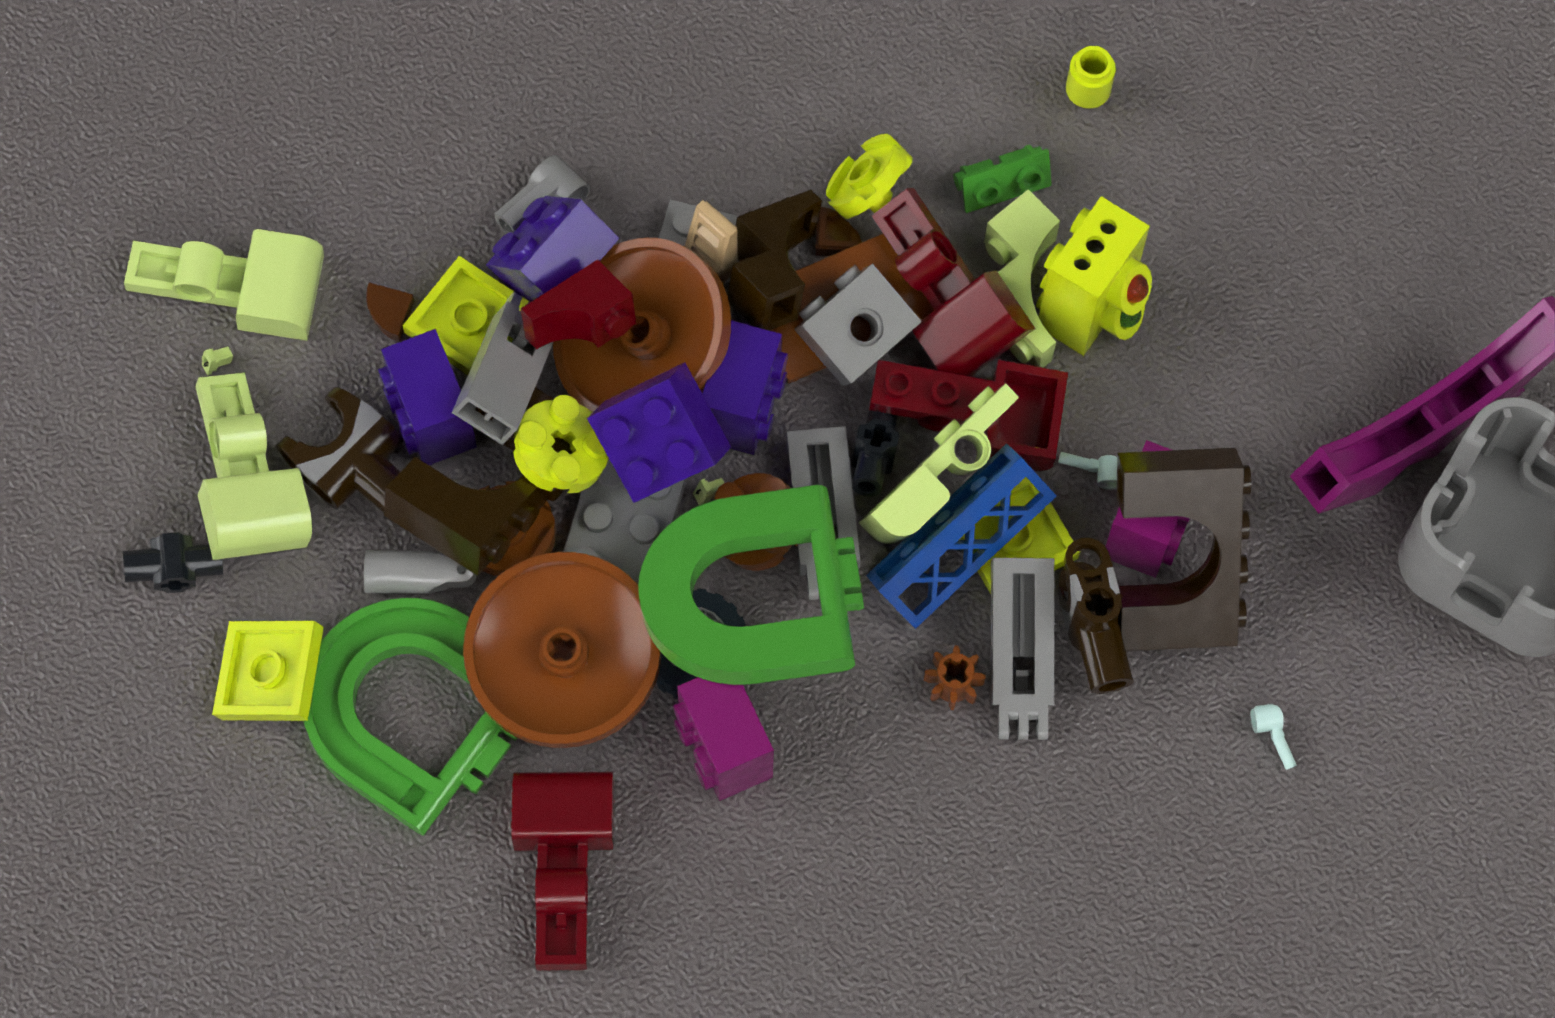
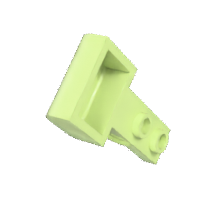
(269, 288)
(920, 492)
(246, 505)

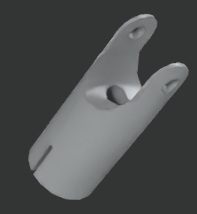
(412, 572)

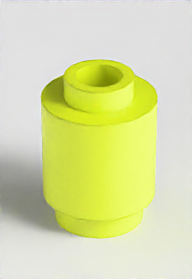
(1090, 77)

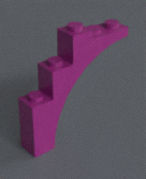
(1428, 423)

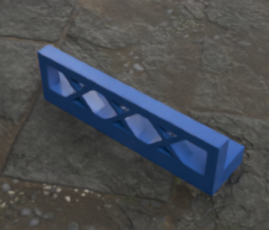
(945, 528)

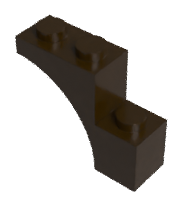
(764, 282)

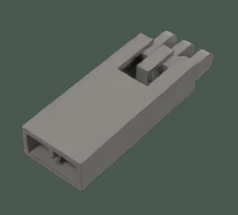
(501, 375)
(823, 459)
(1022, 628)

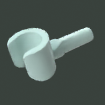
(1105, 467)
(1270, 718)

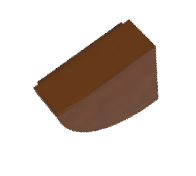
(834, 233)
(389, 309)

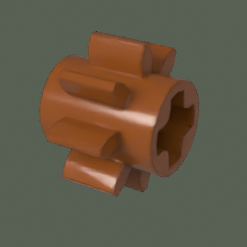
(954, 664)

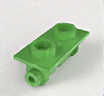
(1016, 173)

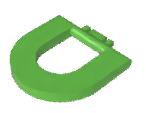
(762, 650)
(360, 758)

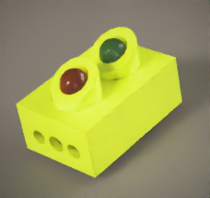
(1096, 278)

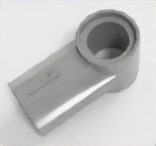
(549, 178)

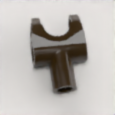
(352, 460)
(1091, 616)

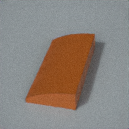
(820, 280)

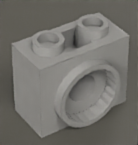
(828, 323)

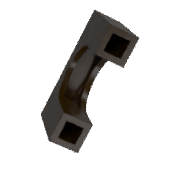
(463, 521)
(1207, 604)

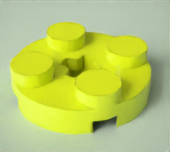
(868, 180)
(544, 466)

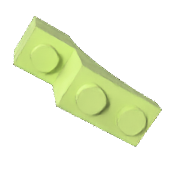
(1019, 239)

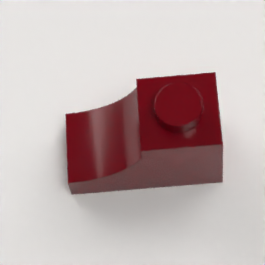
(583, 307)

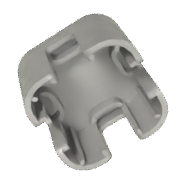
(1489, 530)

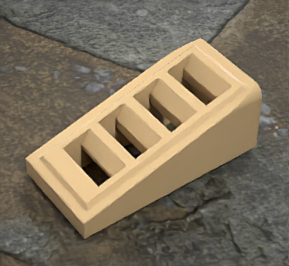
(713, 239)

